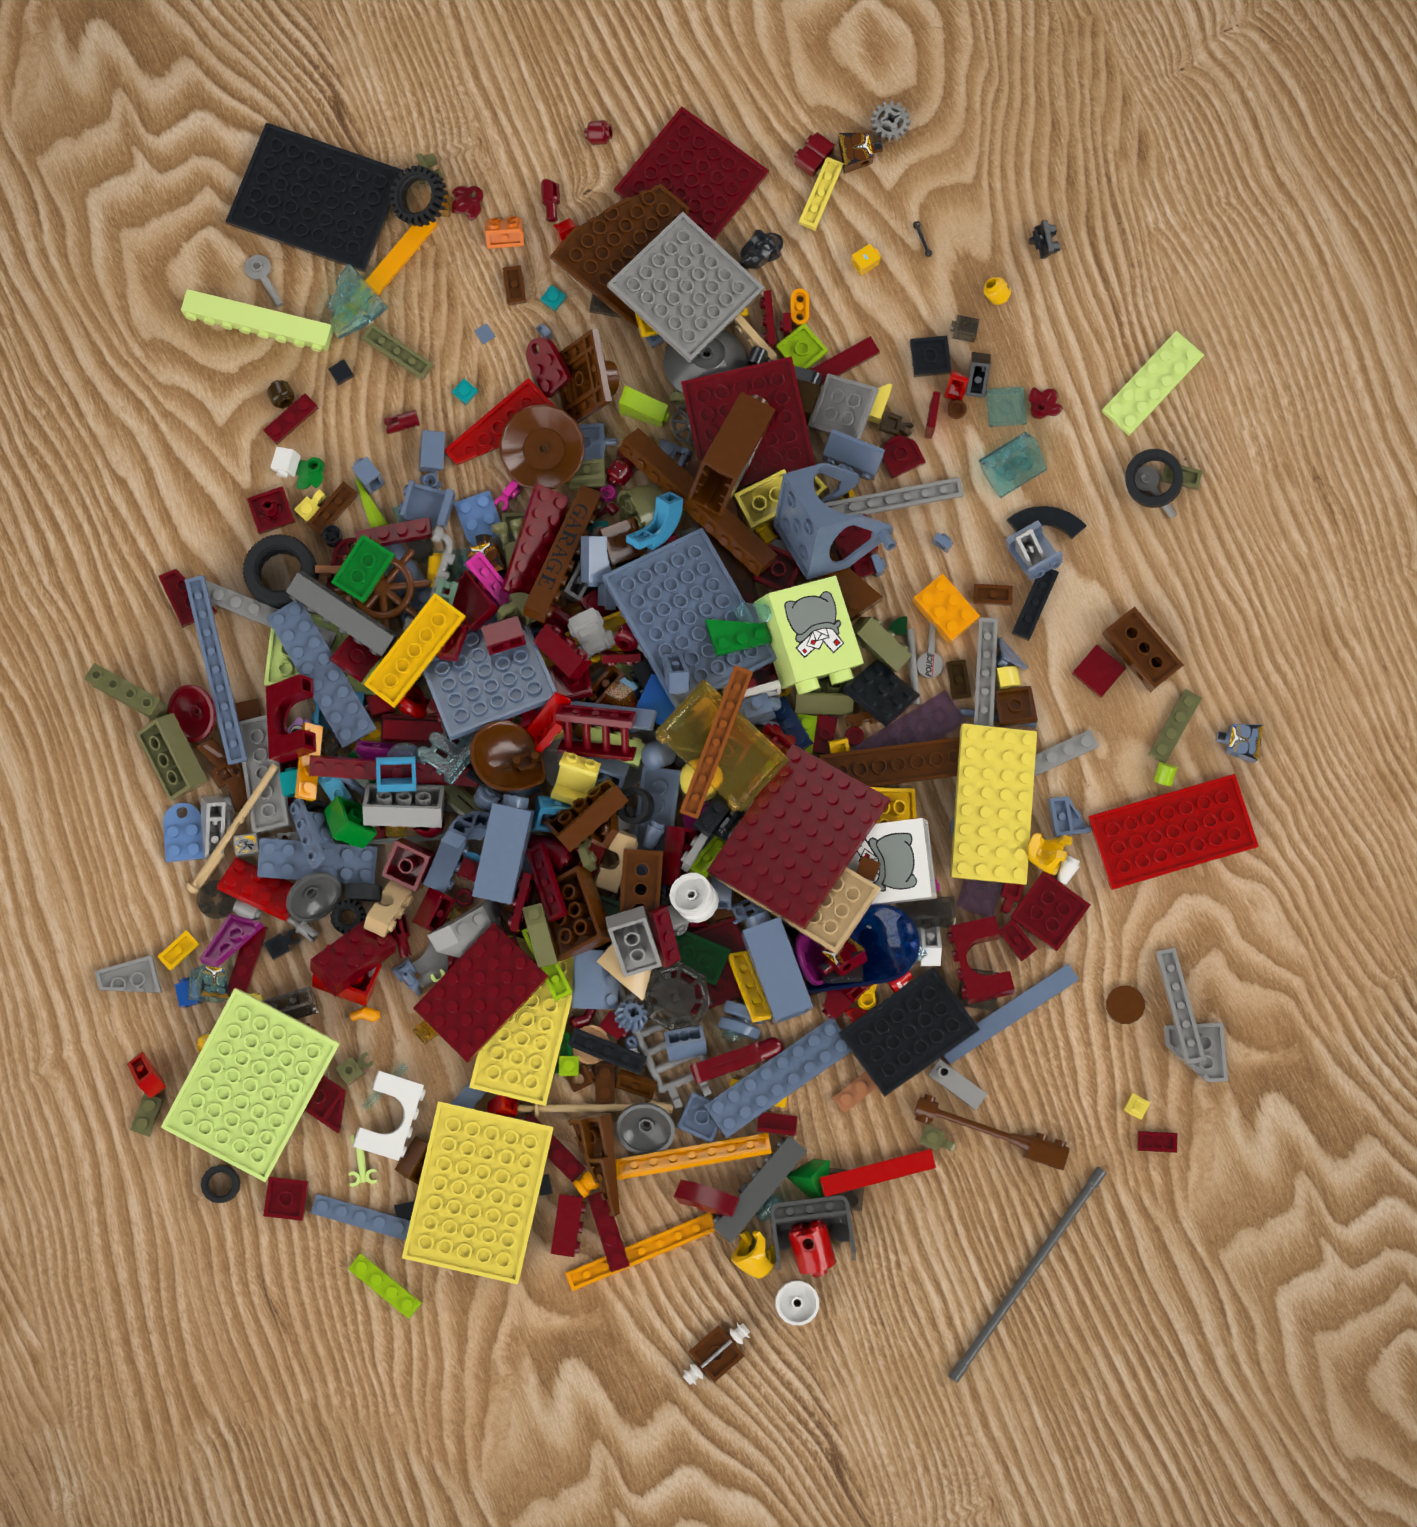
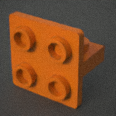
(504, 232)

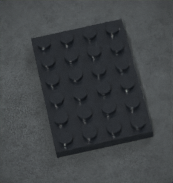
(909, 1031)

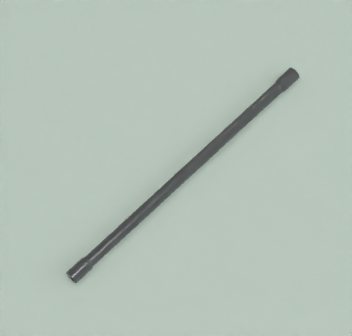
(962, 1365)

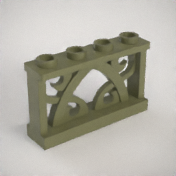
(126, 692)

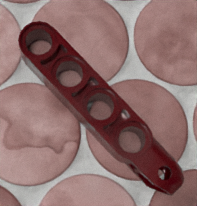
(736, 1059)

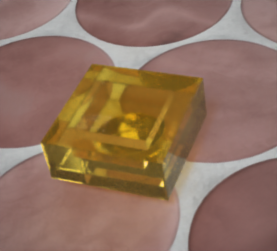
(425, 1032)

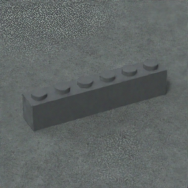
(341, 613)
(761, 1187)

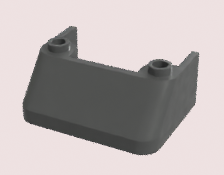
(832, 1211)

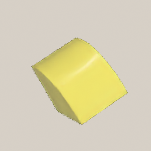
(1007, 677)

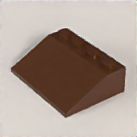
(585, 923)

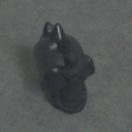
(761, 249)

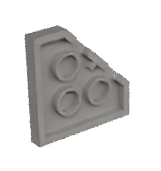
(1213, 1044)

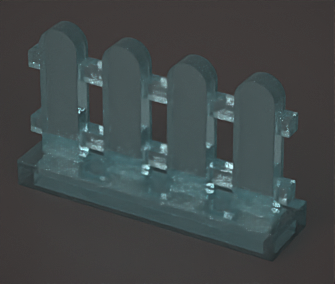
(454, 751)

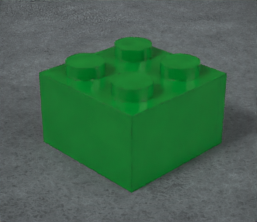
(346, 822)

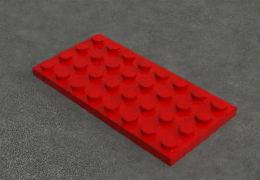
(1173, 831)

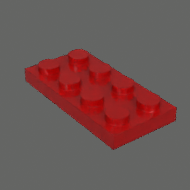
(260, 892)

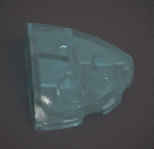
(353, 303)

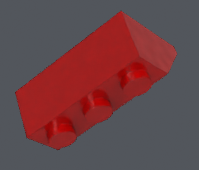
(358, 992)

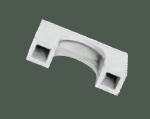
(392, 1143)

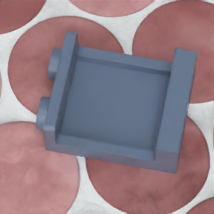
(427, 502)

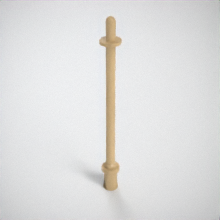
(668, 1106)

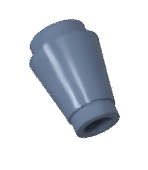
(654, 832)

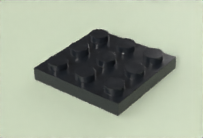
(881, 692)

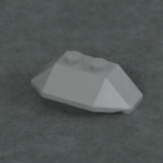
(462, 932)

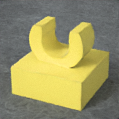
(1136, 1106)

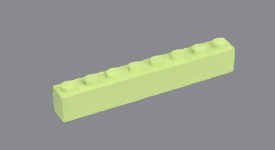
(257, 320)

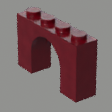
(279, 701)
(977, 986)

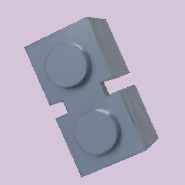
(368, 475)

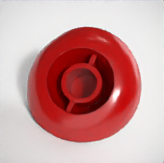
(414, 703)

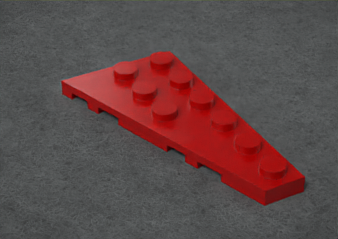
(487, 431)

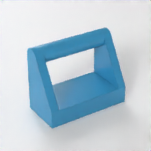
(395, 784)
(546, 805)

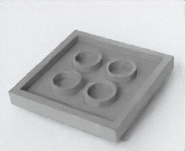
(843, 406)

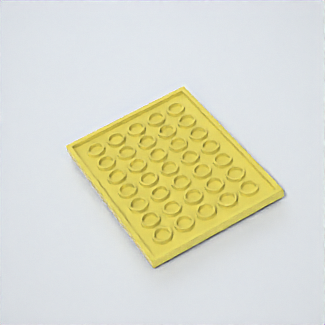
(478, 1192)

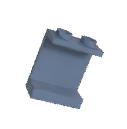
(1053, 558)

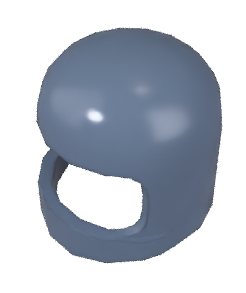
(657, 755)

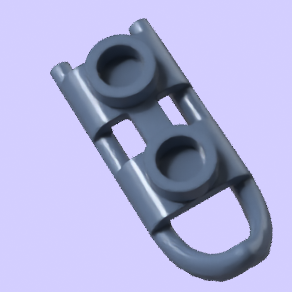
(740, 911)

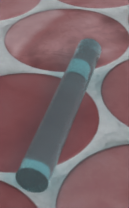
(376, 1095)

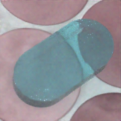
(753, 612)

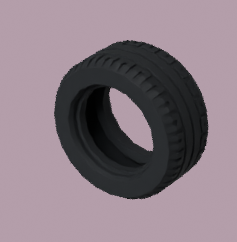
(261, 553)

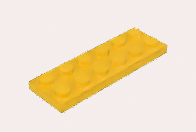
(414, 650)

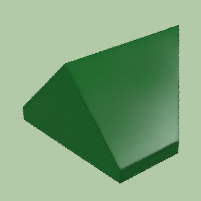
(807, 1177)

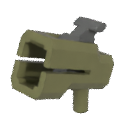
(457, 800)

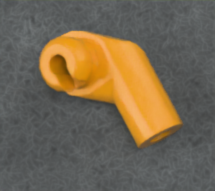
(365, 1013)

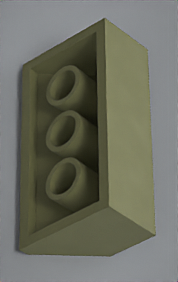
(171, 756)

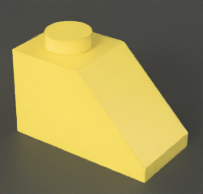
(880, 403)

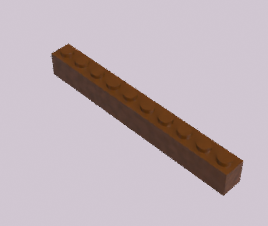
(672, 477)

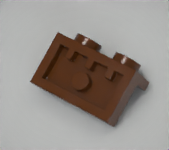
(606, 832)

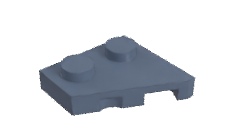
(1066, 818)

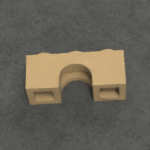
(611, 876)
(383, 918)

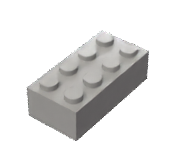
(404, 808)

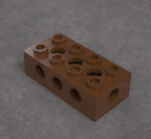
(1148, 638)
(650, 879)

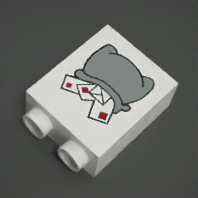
(905, 861)

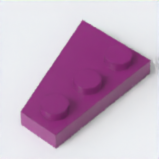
(229, 938)

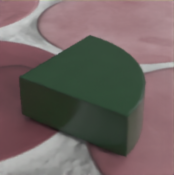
(899, 626)

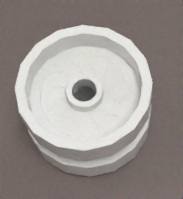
(694, 897)
(785, 1302)

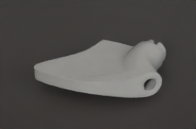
(430, 963)

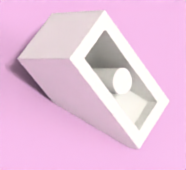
(931, 943)

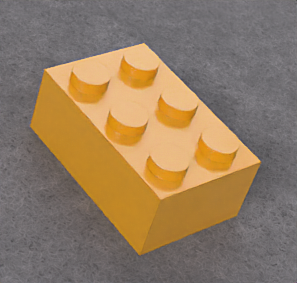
(945, 608)

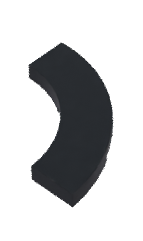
(1048, 516)

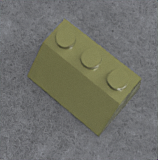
(825, 700)

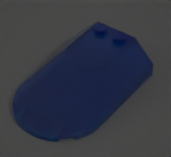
(889, 944)

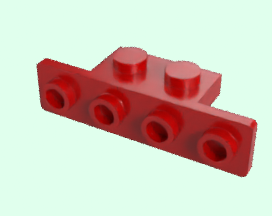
(543, 726)

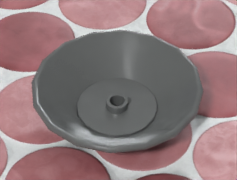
(724, 355)

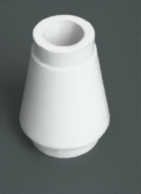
(1067, 869)

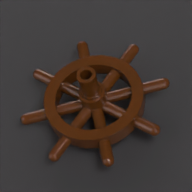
(384, 590)

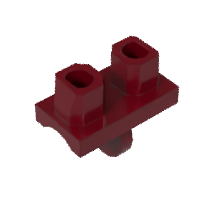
(779, 739)

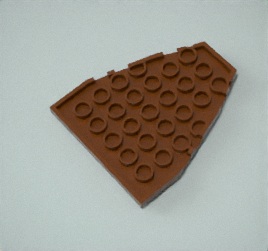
(613, 239)

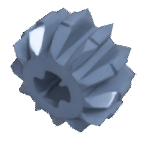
(631, 1016)

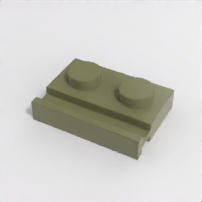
(591, 474)

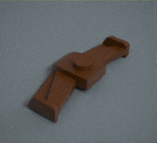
(225, 774)

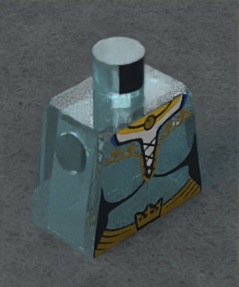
(208, 984)

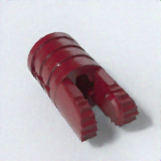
(401, 422)

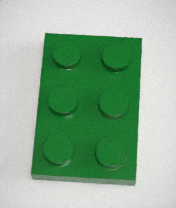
(363, 568)

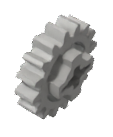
(888, 128)

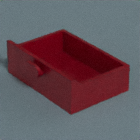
(473, 601)

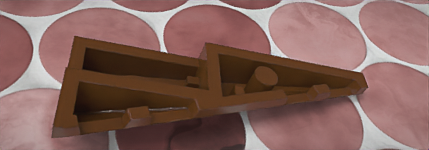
(596, 1138)

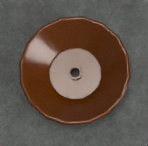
(525, 436)

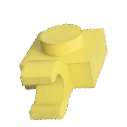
(309, 507)

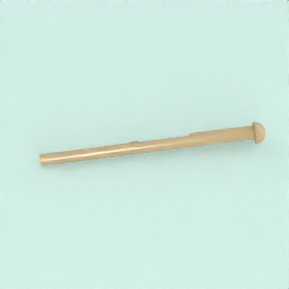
(217, 854)

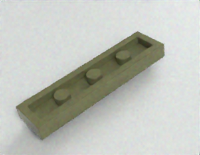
(397, 351)
(1174, 726)

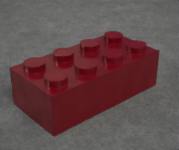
(351, 958)

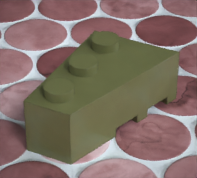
(881, 643)

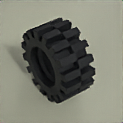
(340, 908)

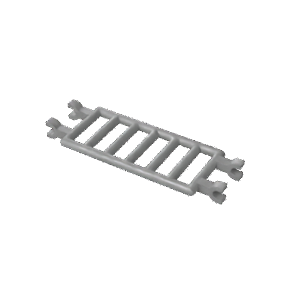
(655, 1070)

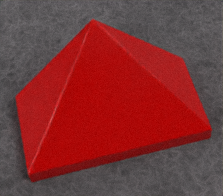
(956, 386)

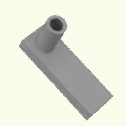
(957, 1084)

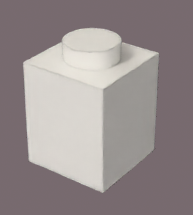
(285, 462)

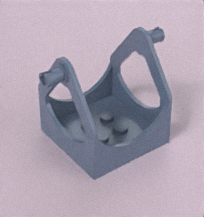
(811, 526)

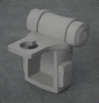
(589, 632)

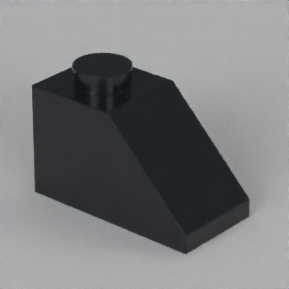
(978, 374)

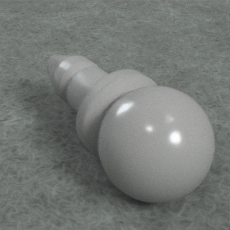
(229, 811)

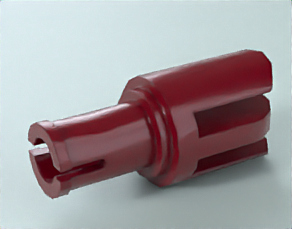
(550, 198)
(401, 935)

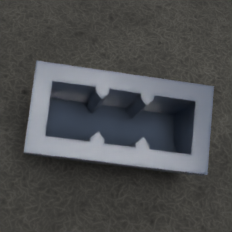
(431, 451)
(685, 1043)

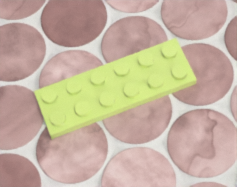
(1152, 383)

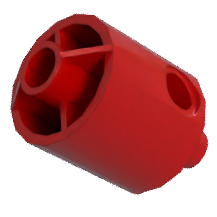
(812, 1248)

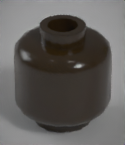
(280, 394)

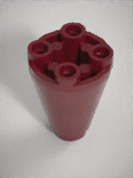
(560, 857)

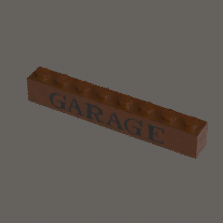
(562, 554)

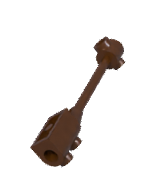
(1036, 1147)

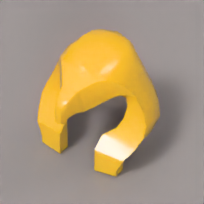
(1048, 852)
(757, 1262)

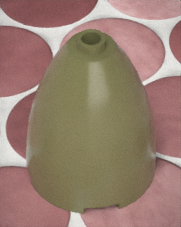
(640, 504)

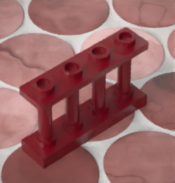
(596, 716)

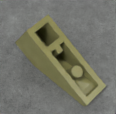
(540, 935)

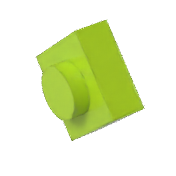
(568, 1065)

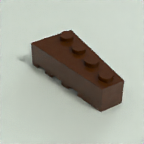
(857, 594)
(586, 814)

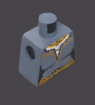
(1242, 741)

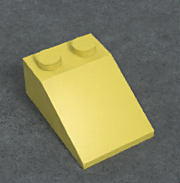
(759, 500)

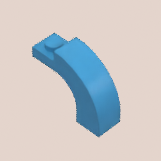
(665, 520)

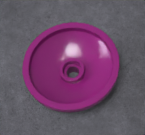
(808, 958)

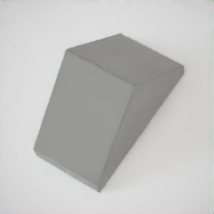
(1029, 548)

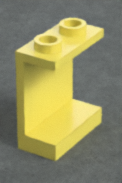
(575, 778)

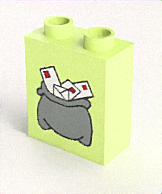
(811, 635)

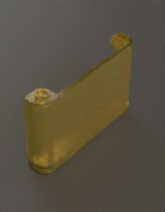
(747, 759)

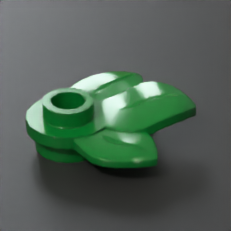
(308, 475)

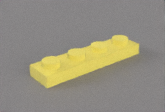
(821, 193)

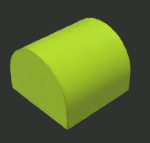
(1165, 774)

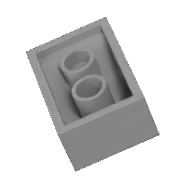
(633, 941)

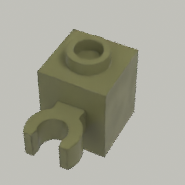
(352, 1069)

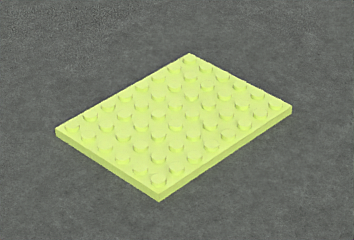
(250, 1084)

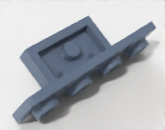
(312, 831)

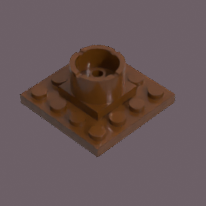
(593, 377)

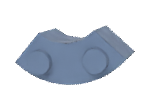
(466, 827)

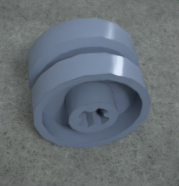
(740, 1022)

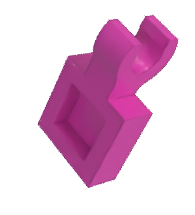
(509, 492)

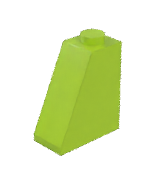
(643, 407)

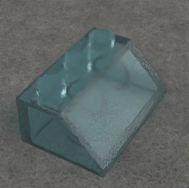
(1013, 464)

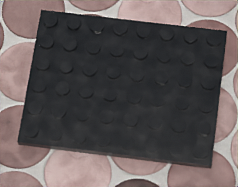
(314, 197)

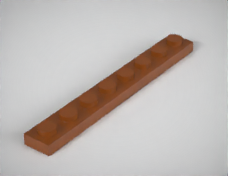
(716, 742)

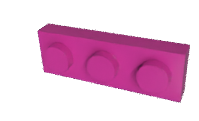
(485, 572)

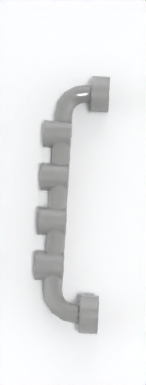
(447, 558)

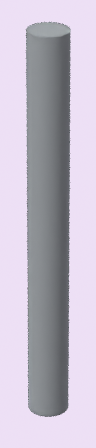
(913, 663)

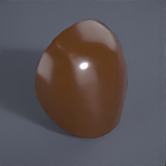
(506, 757)

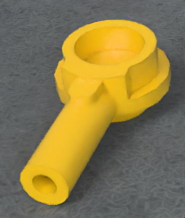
(868, 998)

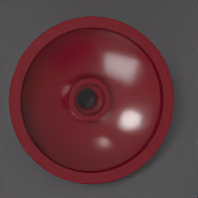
(186, 704)

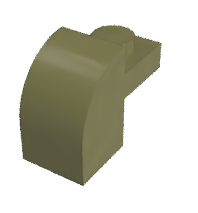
(515, 608)

